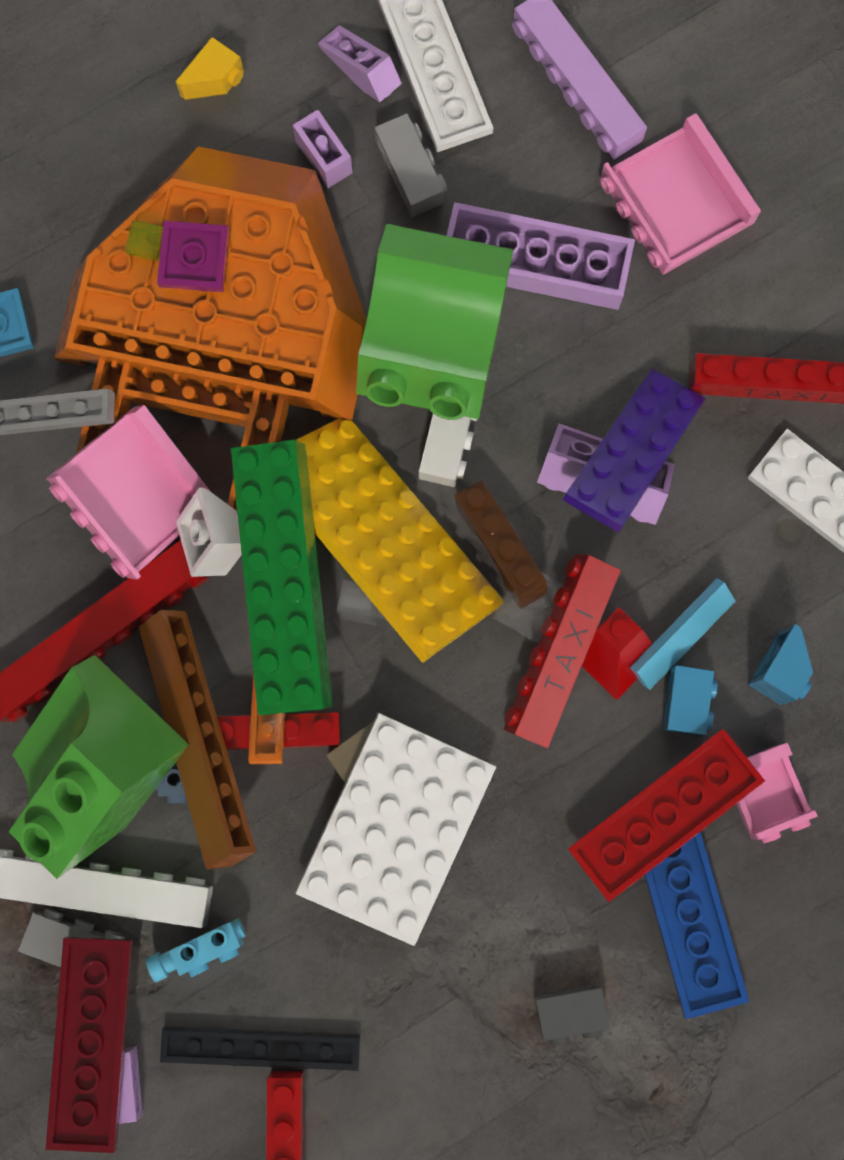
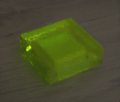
(144, 240)

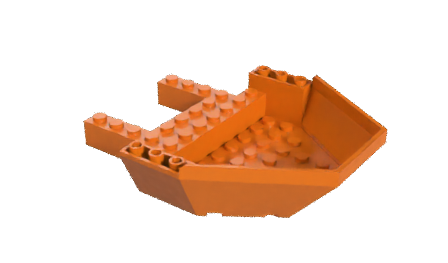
(235, 356)

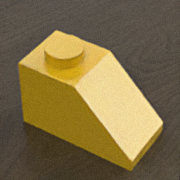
(211, 72)

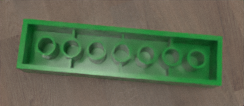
(281, 577)

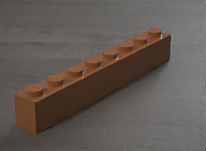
(205, 763)

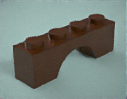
(510, 556)

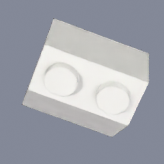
(209, 535)

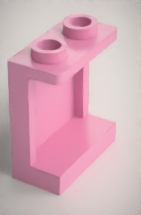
(776, 802)

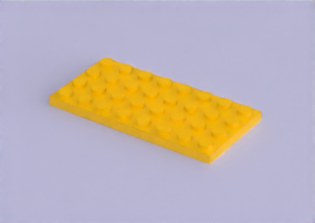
(392, 542)

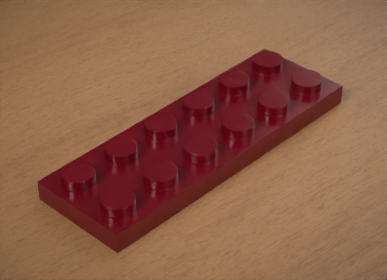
(89, 1045)

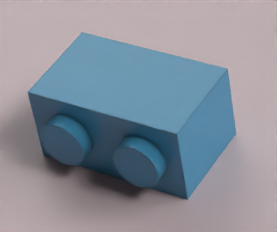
(689, 701)

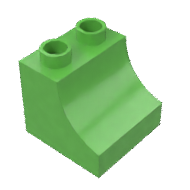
(432, 322)
(89, 766)

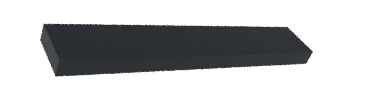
(260, 1048)

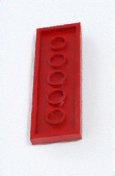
(666, 815)

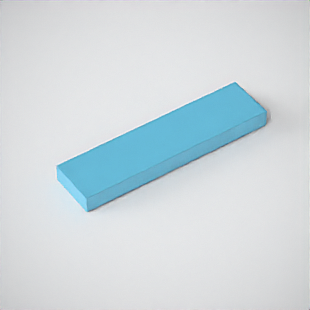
(683, 633)

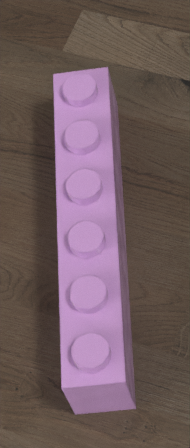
(579, 76)

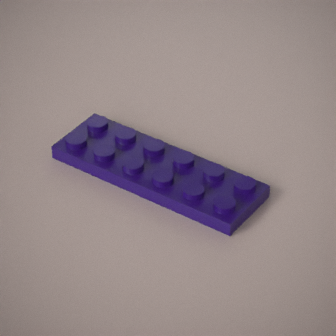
(634, 450)

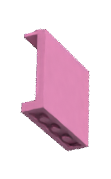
(680, 196)
(128, 490)

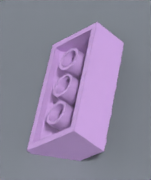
(571, 452)

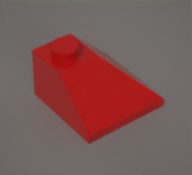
(613, 651)

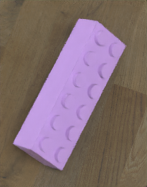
(551, 255)

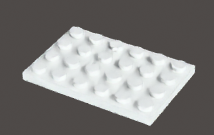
(395, 829)

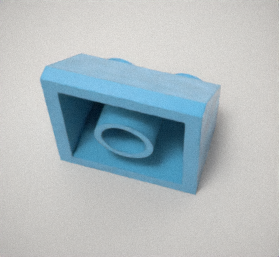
(785, 668)

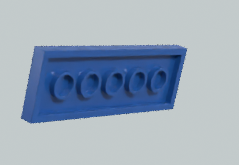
(695, 931)

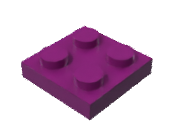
(193, 256)

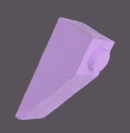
(361, 62)

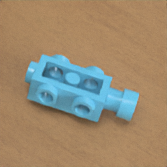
(205, 949)

